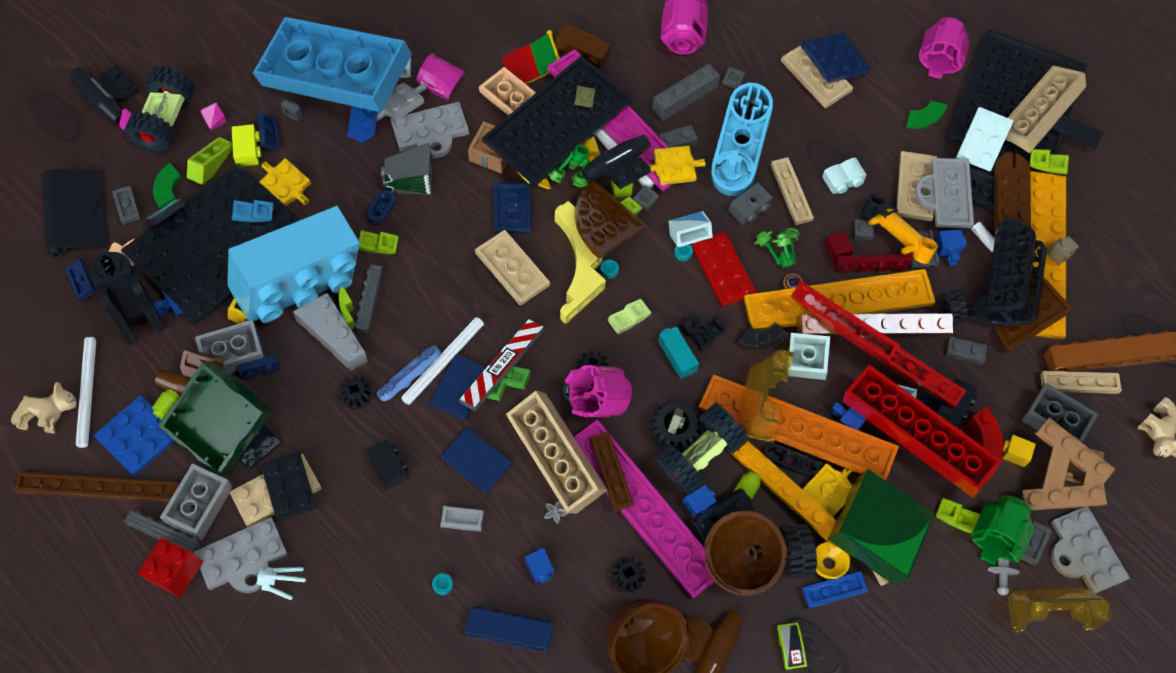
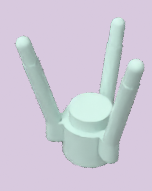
(268, 576)

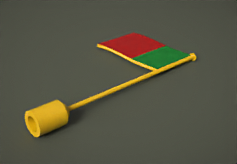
(532, 64)

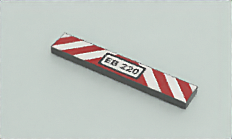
(501, 365)

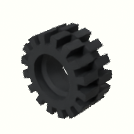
(953, 303)

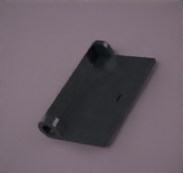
(69, 212)

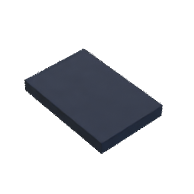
(512, 208)
(454, 384)
(476, 460)

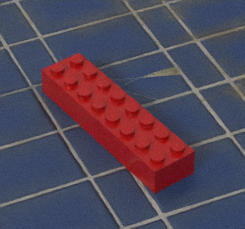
(921, 431)

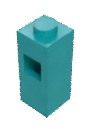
(678, 352)

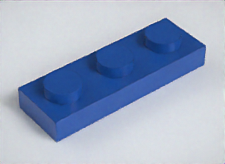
(834, 590)

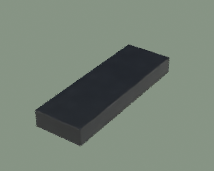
(1078, 131)

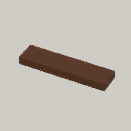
(611, 471)

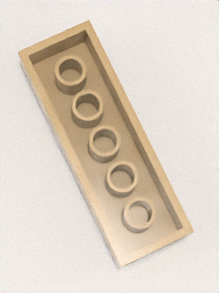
(556, 452)

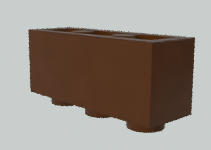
(588, 46)

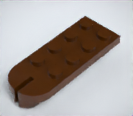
(1012, 189)

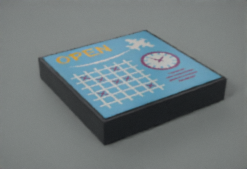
(165, 212)

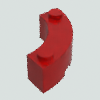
(987, 432)

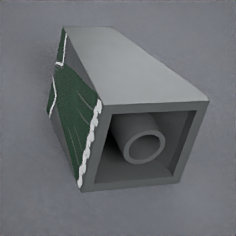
(409, 171)

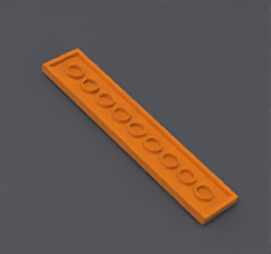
(811, 431)

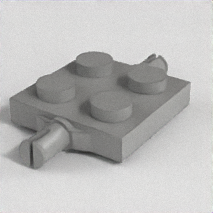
(402, 101)

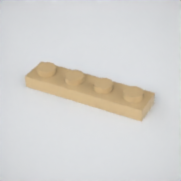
(791, 191)
(1082, 382)

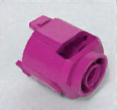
(684, 25)
(944, 47)
(608, 397)

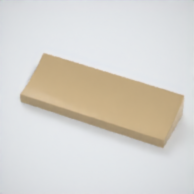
(1044, 106)

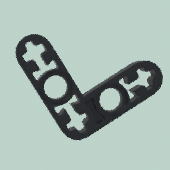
(802, 460)

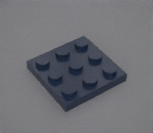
(835, 57)

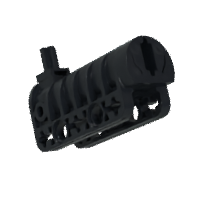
(1011, 277)
(123, 294)

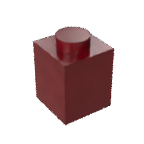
(838, 245)

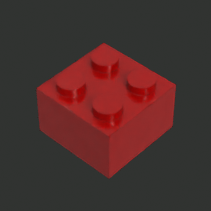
(170, 567)

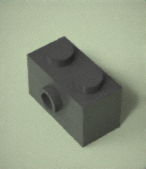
(750, 204)

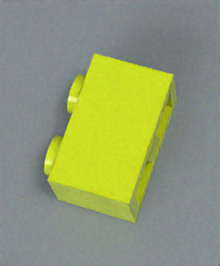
(245, 145)

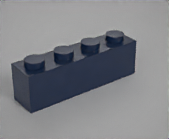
(509, 629)

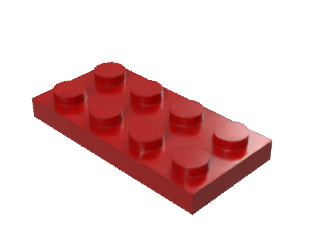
(723, 269)

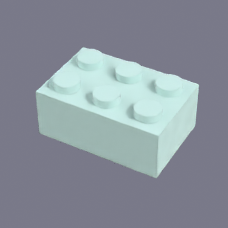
(984, 139)

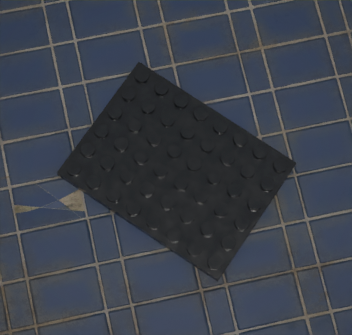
(1000, 82)
(191, 247)

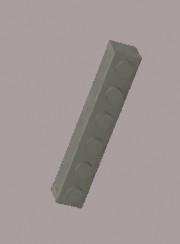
(369, 299)
(158, 530)

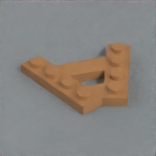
(1065, 450)

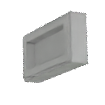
(462, 518)

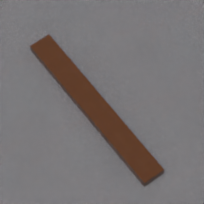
(95, 487)

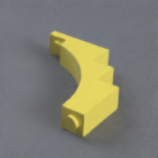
(586, 281)

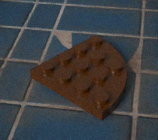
(604, 221)
(1051, 309)

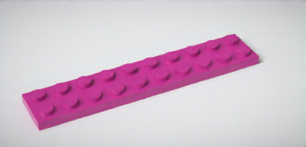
(625, 125)
(655, 520)

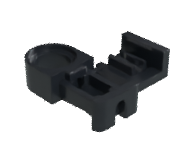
(705, 333)

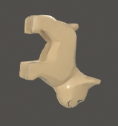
(46, 409)
(1162, 430)

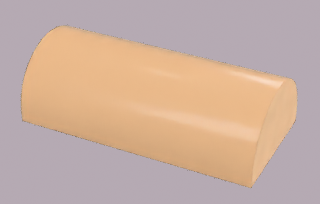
(506, 91)

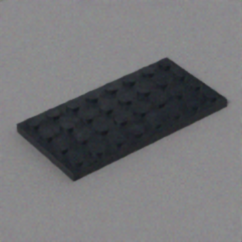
(550, 126)

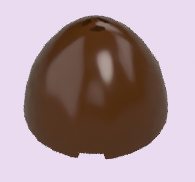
(730, 555)
(652, 639)

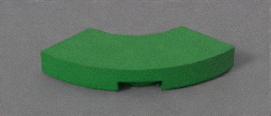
(926, 116)
(164, 185)

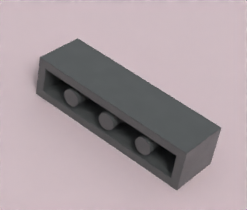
(685, 92)

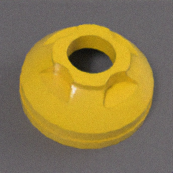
(840, 558)

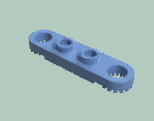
(408, 373)

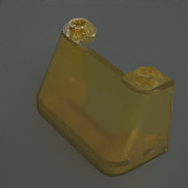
(757, 415)
(1034, 604)

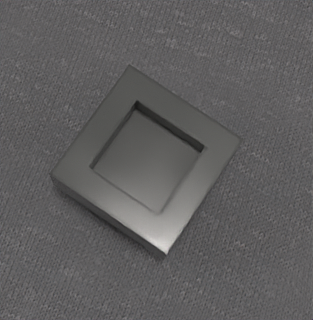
(733, 78)
(291, 110)
(646, 198)
(863, 230)

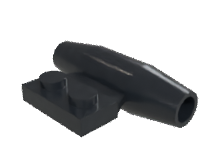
(106, 91)
(620, 163)

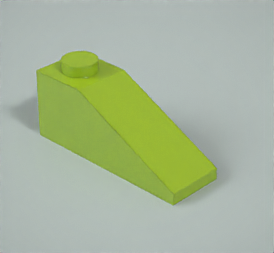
(208, 160)

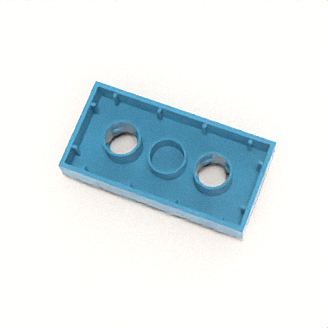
(324, 63)

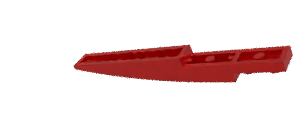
(877, 345)

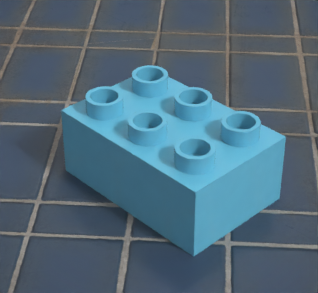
(292, 265)

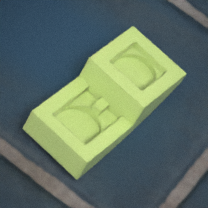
(629, 317)

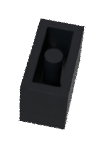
(387, 464)

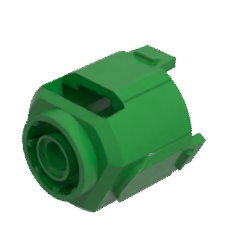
(1003, 529)

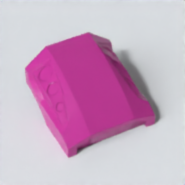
(439, 76)

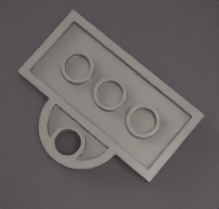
(431, 126)
(948, 193)
(1086, 551)
(241, 556)

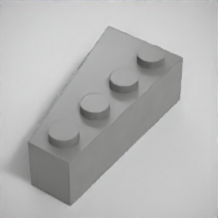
(328, 326)

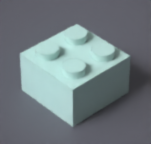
(809, 356)

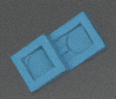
(252, 212)

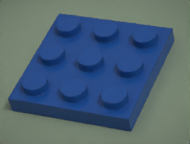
(135, 436)

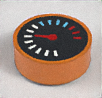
(791, 281)

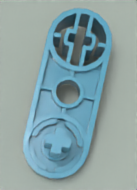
(732, 175)

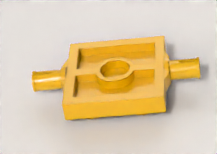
(675, 165)
(285, 182)
(829, 488)

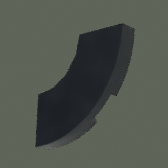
(764, 337)

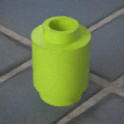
(164, 403)
(750, 483)

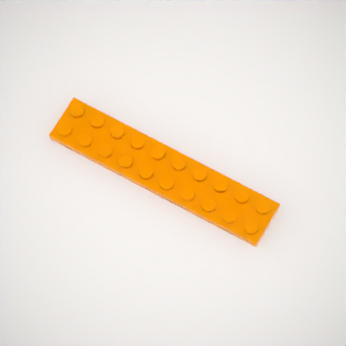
(1049, 224)
(856, 296)

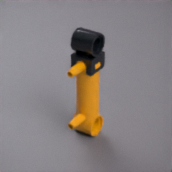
(886, 217)

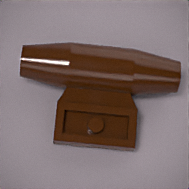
(189, 364)
(712, 646)

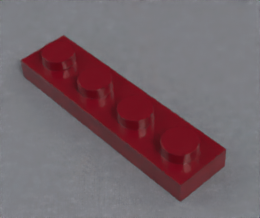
(873, 262)

